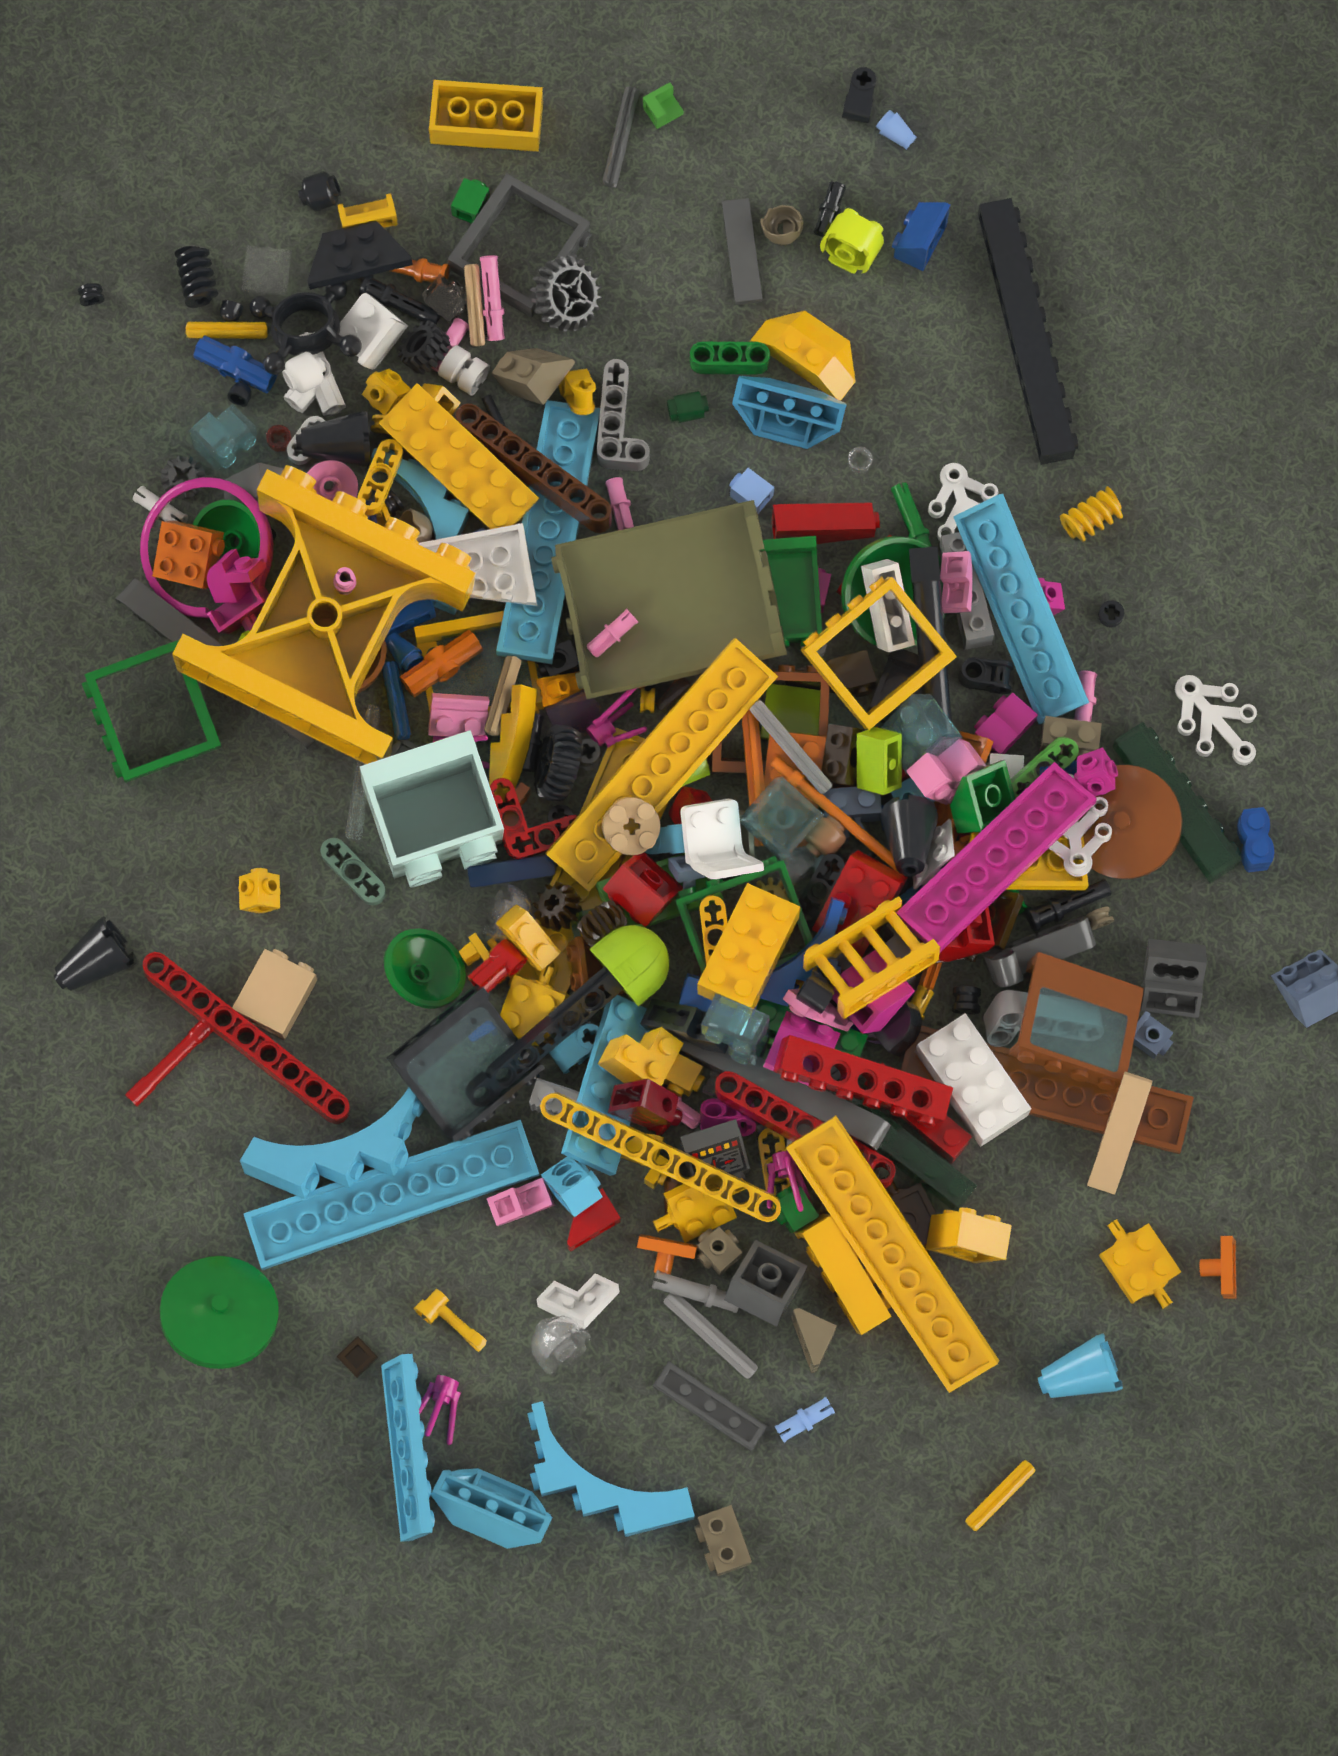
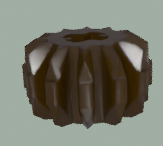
(557, 906)
(601, 921)

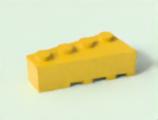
(844, 1274)

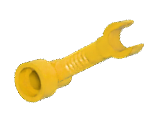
(435, 1306)

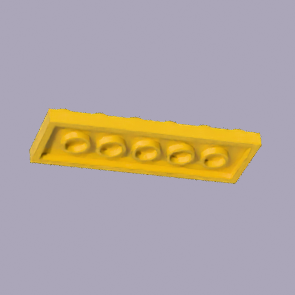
(458, 460)

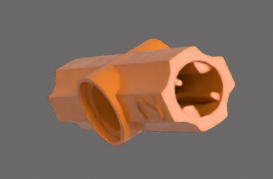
(441, 663)

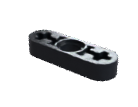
(823, 868)

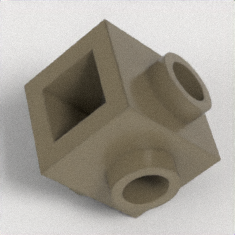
(721, 1260)

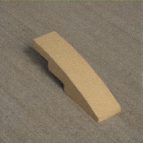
(1119, 1132)

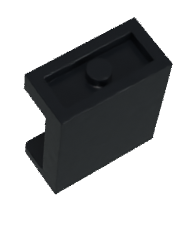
(899, 667)

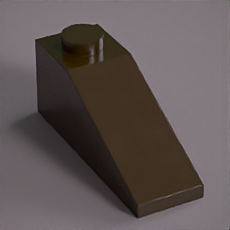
(852, 670)

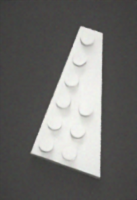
(499, 562)

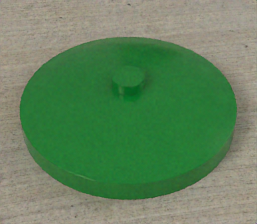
(892, 548)
(219, 1312)

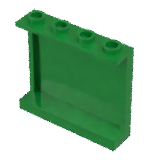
(796, 586)

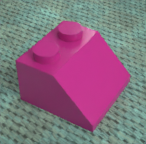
(804, 1029)

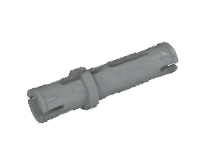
(707, 1294)

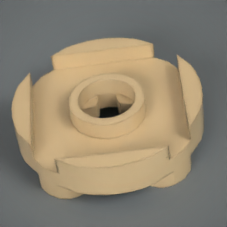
(619, 814)

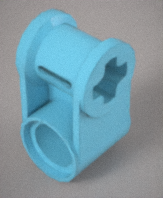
(669, 840)
(573, 1048)

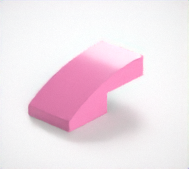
(957, 582)
(520, 1202)

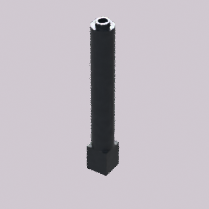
(927, 598)

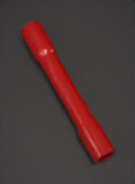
(148, 1083)

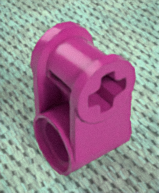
(715, 1112)

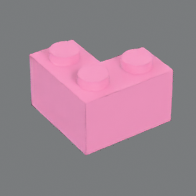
(941, 775)

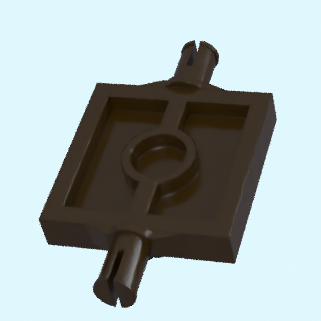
(1003, 915)
(914, 1207)

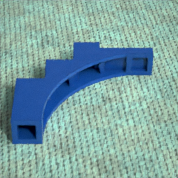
(783, 976)

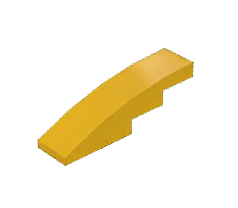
(516, 729)

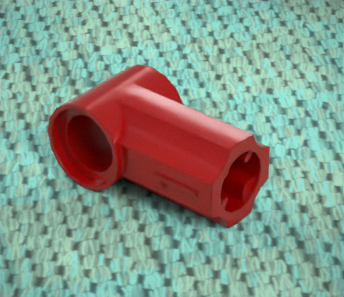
(502, 962)

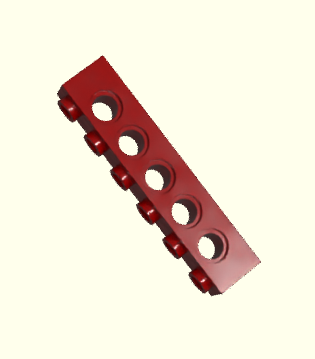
(934, 1095)

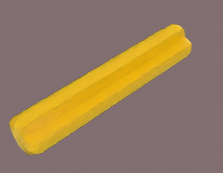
(235, 330)
(1000, 1495)

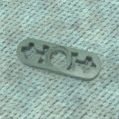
(333, 861)

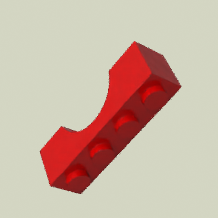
(944, 1137)

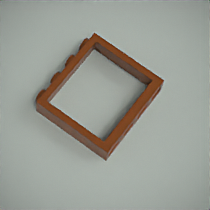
(785, 673)

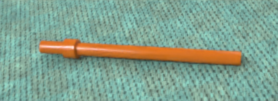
(797, 780)

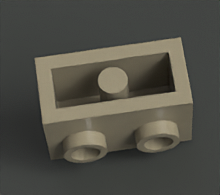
(1084, 733)
(723, 1540)

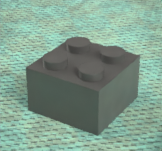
(766, 1283)

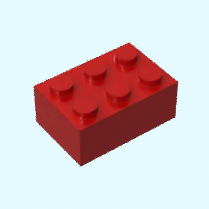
(863, 888)

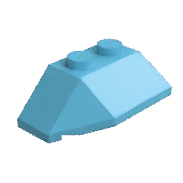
(491, 1507)

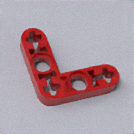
(521, 830)

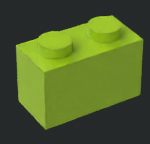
(879, 760)

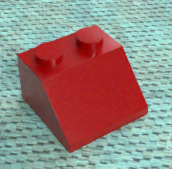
(642, 888)

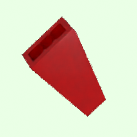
(825, 520)

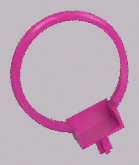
(229, 615)

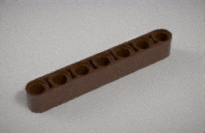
(541, 478)

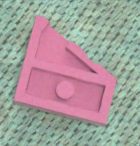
(829, 1015)

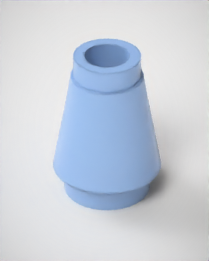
(896, 129)

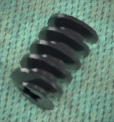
(196, 276)

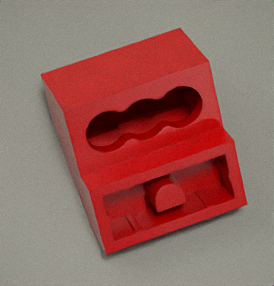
(971, 941)

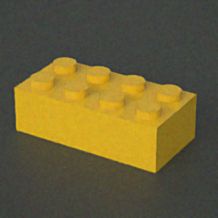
(486, 115)
(749, 947)

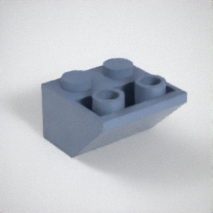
(1310, 987)

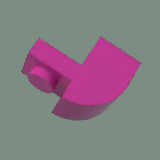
(232, 575)

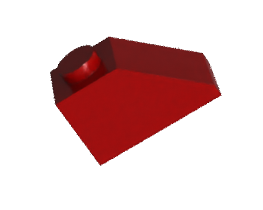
(592, 1222)

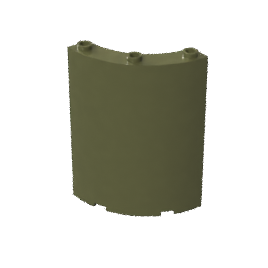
(686, 583)

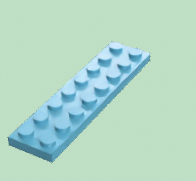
(1020, 608)

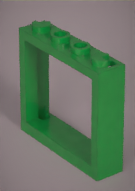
(110, 739)
(717, 885)

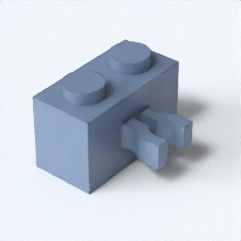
(856, 803)

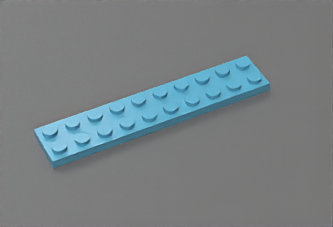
(528, 629)
(381, 1201)

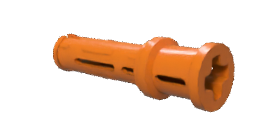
(424, 270)

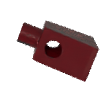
(645, 1104)

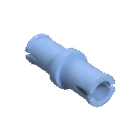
(804, 1419)

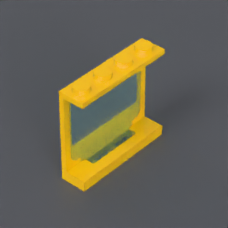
(483, 671)

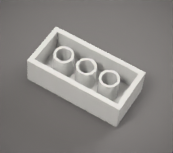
(981, 1087)

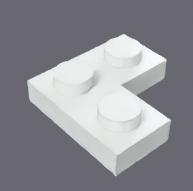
(580, 1305)

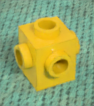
(385, 390)
(259, 891)

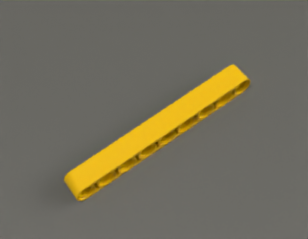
(676, 1156)

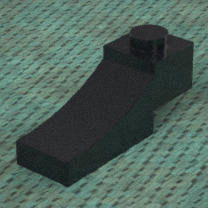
(680, 1021)

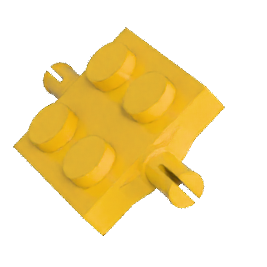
(530, 1002)
(695, 1211)
(1140, 1263)

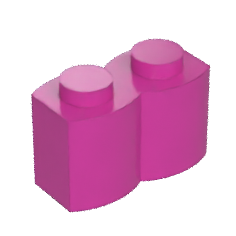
(1006, 724)

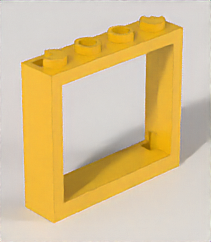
(909, 686)

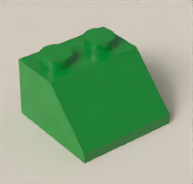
(982, 797)

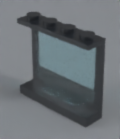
(450, 1054)

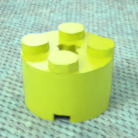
(852, 241)

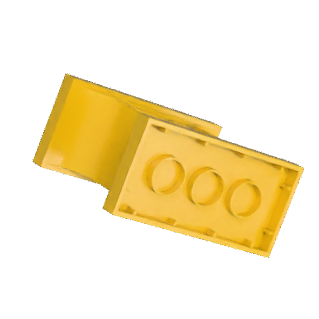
(314, 672)

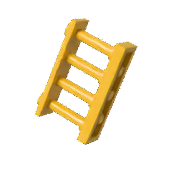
(874, 983)

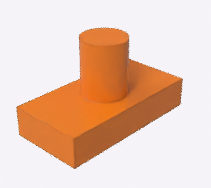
(666, 1250)
(1223, 1267)

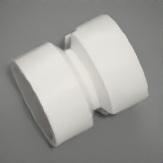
(462, 369)

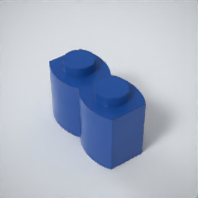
(1257, 845)

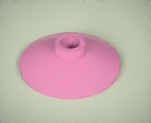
(337, 472)

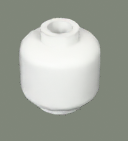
(304, 372)

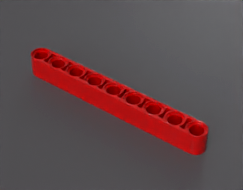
(240, 1025)

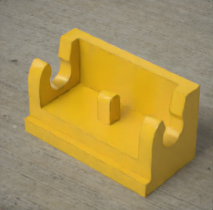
(380, 210)

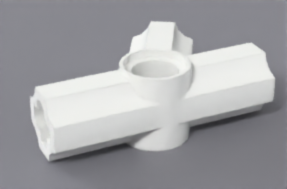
(327, 393)

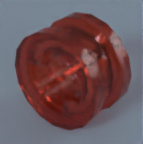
(278, 430)

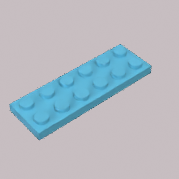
(618, 1019)
(406, 1447)

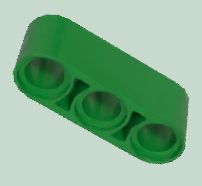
(740, 350)

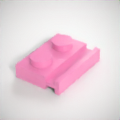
(457, 714)

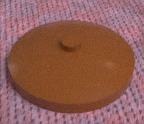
(1143, 825)

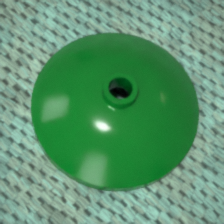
(235, 521)
(431, 958)

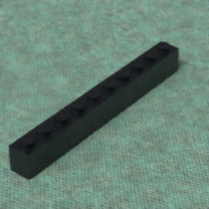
(1026, 331)

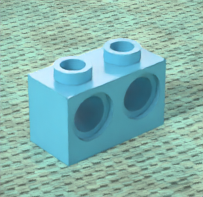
(573, 1185)

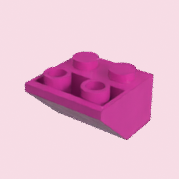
(880, 1011)

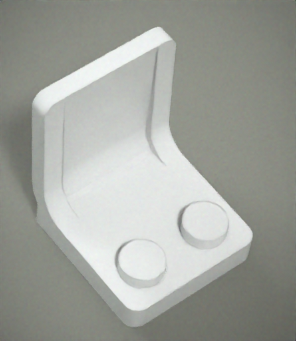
(374, 327)
(715, 840)

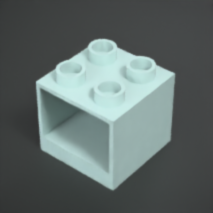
(433, 808)

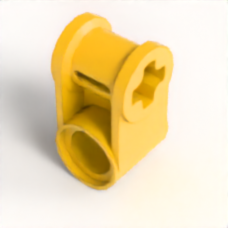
(578, 391)

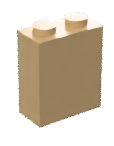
(275, 992)

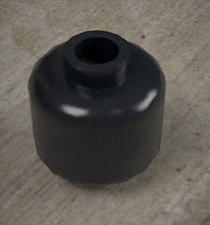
(319, 191)

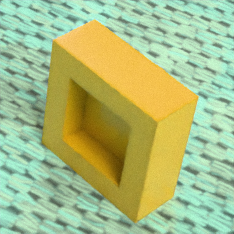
(654, 1177)

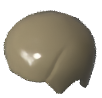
(791, 220)
(420, 522)

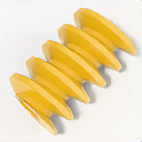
(1091, 514)

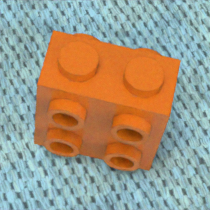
(187, 553)

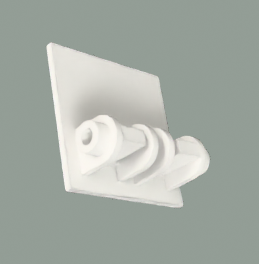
(940, 853)

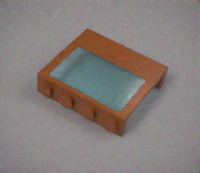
(1078, 1022)

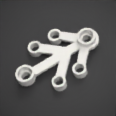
(957, 487)
(1213, 716)
(1074, 836)

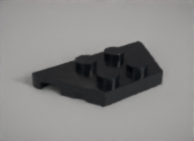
(356, 254)

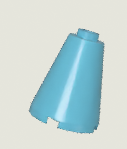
(1082, 1371)

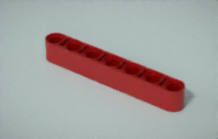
(794, 1118)

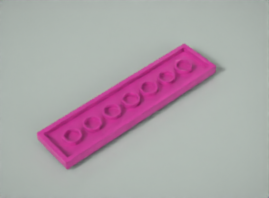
(996, 857)

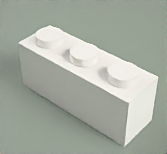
(888, 616)

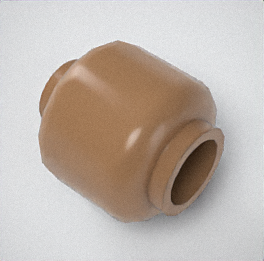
(825, 837)

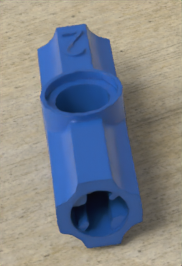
(234, 363)

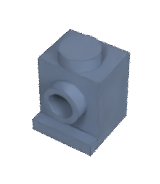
(1148, 1045)

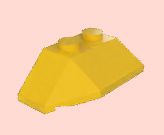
(810, 351)

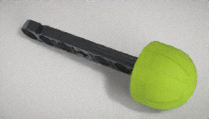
(631, 961)

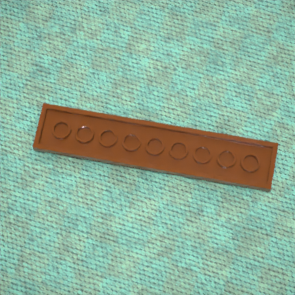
(1080, 1103)

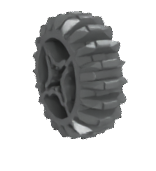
(578, 287)

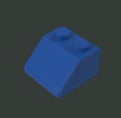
(921, 233)

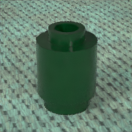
(687, 407)

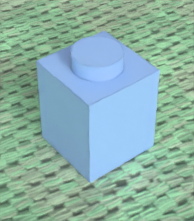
(751, 487)

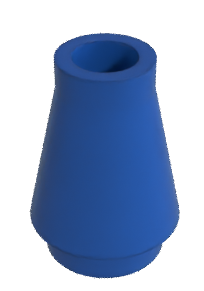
(403, 652)

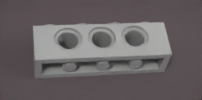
(974, 625)

